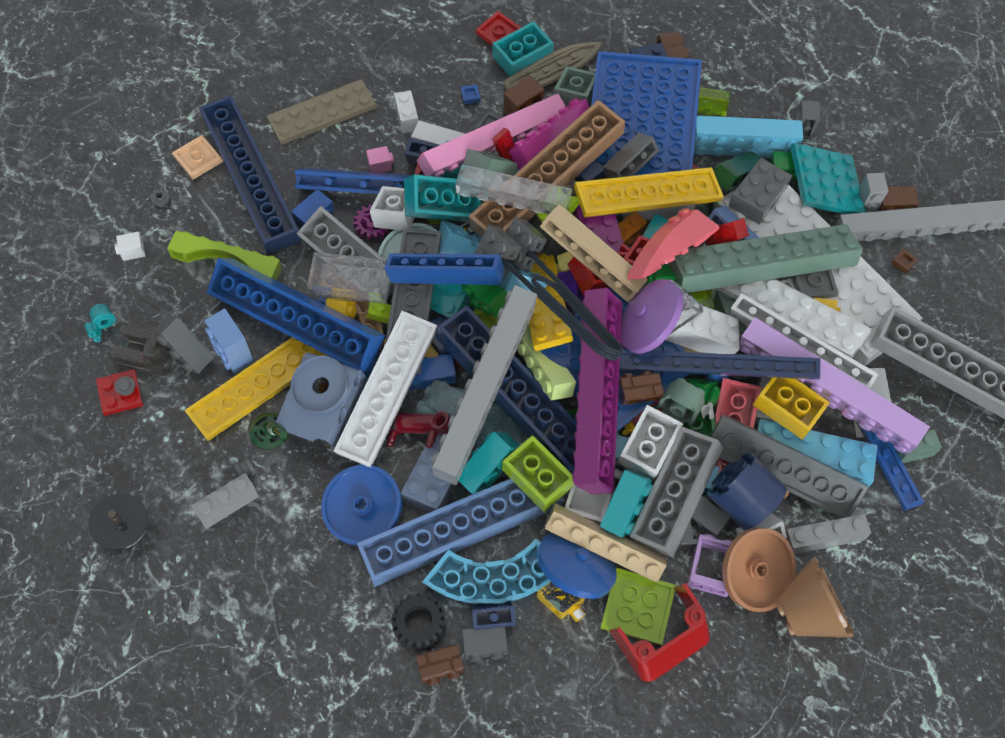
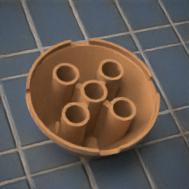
(813, 605)

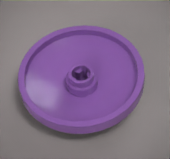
(651, 316)

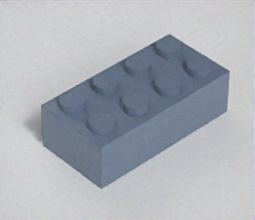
(423, 488)

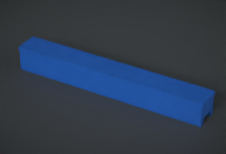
(346, 180)

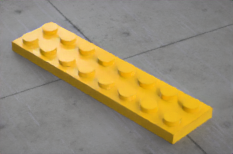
(647, 192)
(545, 326)
(248, 389)

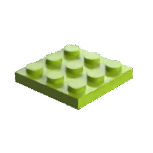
(639, 607)

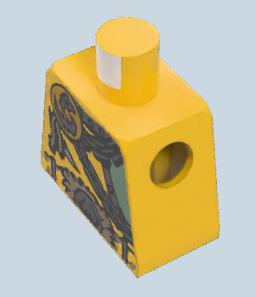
(561, 602)

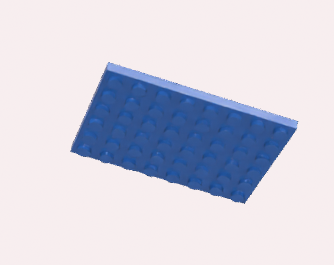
(653, 99)

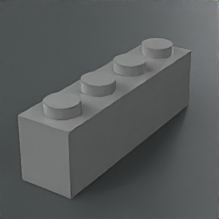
(828, 534)

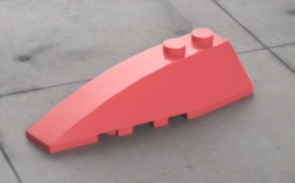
(672, 239)
(737, 402)

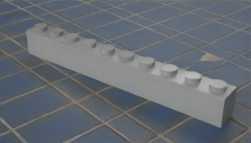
(925, 220)

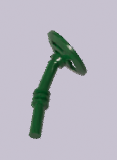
(270, 430)

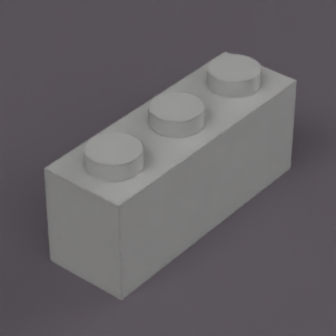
(225, 501)

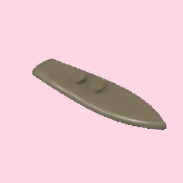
(551, 67)

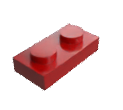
(503, 143)

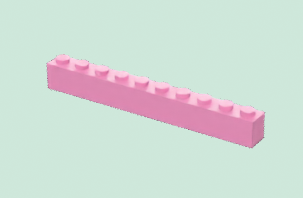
(453, 153)

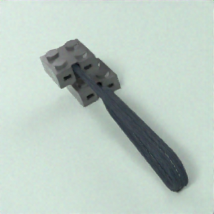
(521, 247)

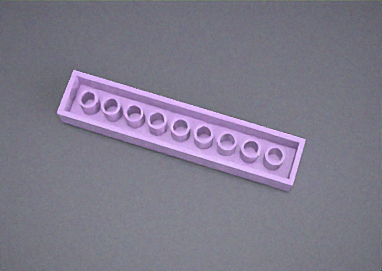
(841, 390)

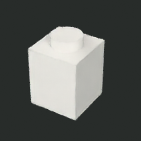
(130, 246)

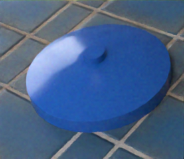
(361, 504)
(575, 568)

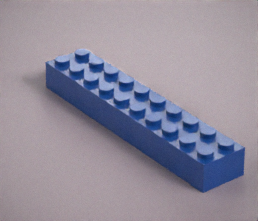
(296, 314)

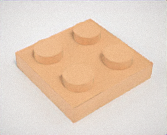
(197, 157)

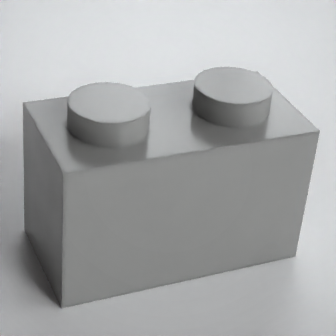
(873, 191)

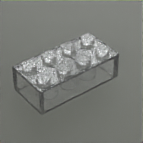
(348, 278)

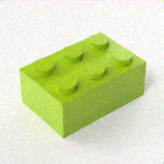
(538, 473)

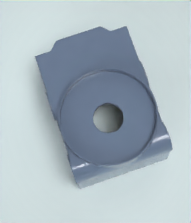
(322, 414)

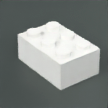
(650, 442)

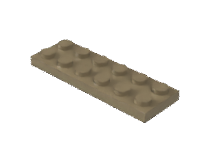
(321, 112)

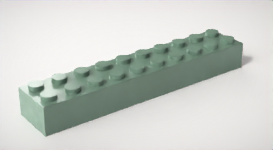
(766, 258)

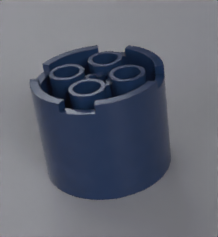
(747, 491)

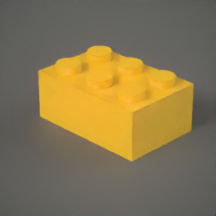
(791, 405)

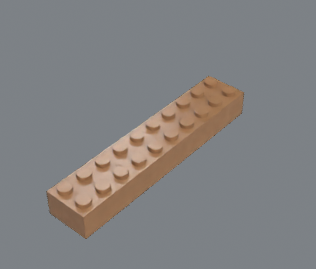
(557, 162)

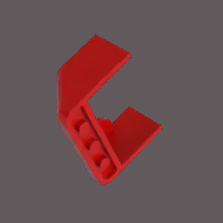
(652, 664)

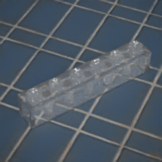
(511, 190)

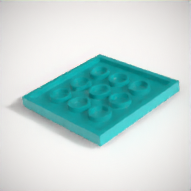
(827, 180)

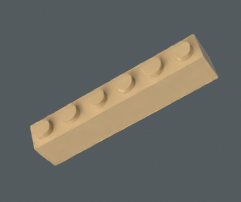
(592, 252)
(604, 543)

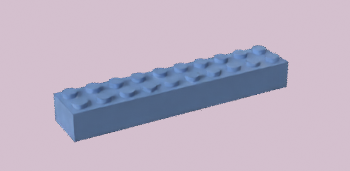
(447, 528)

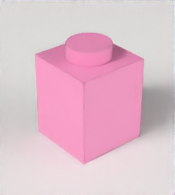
(379, 160)

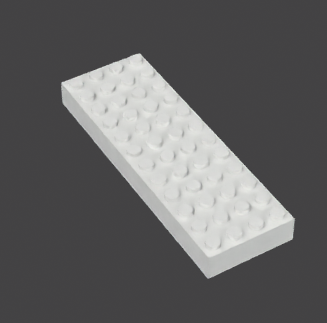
(860, 288)

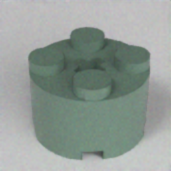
(682, 401)

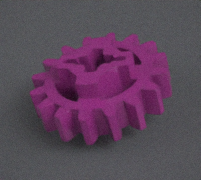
(364, 220)

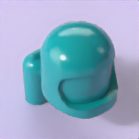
(101, 318)

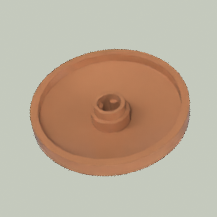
(758, 568)

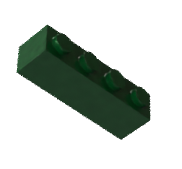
(734, 171)

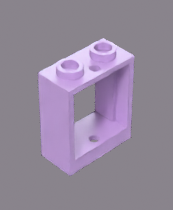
(701, 582)

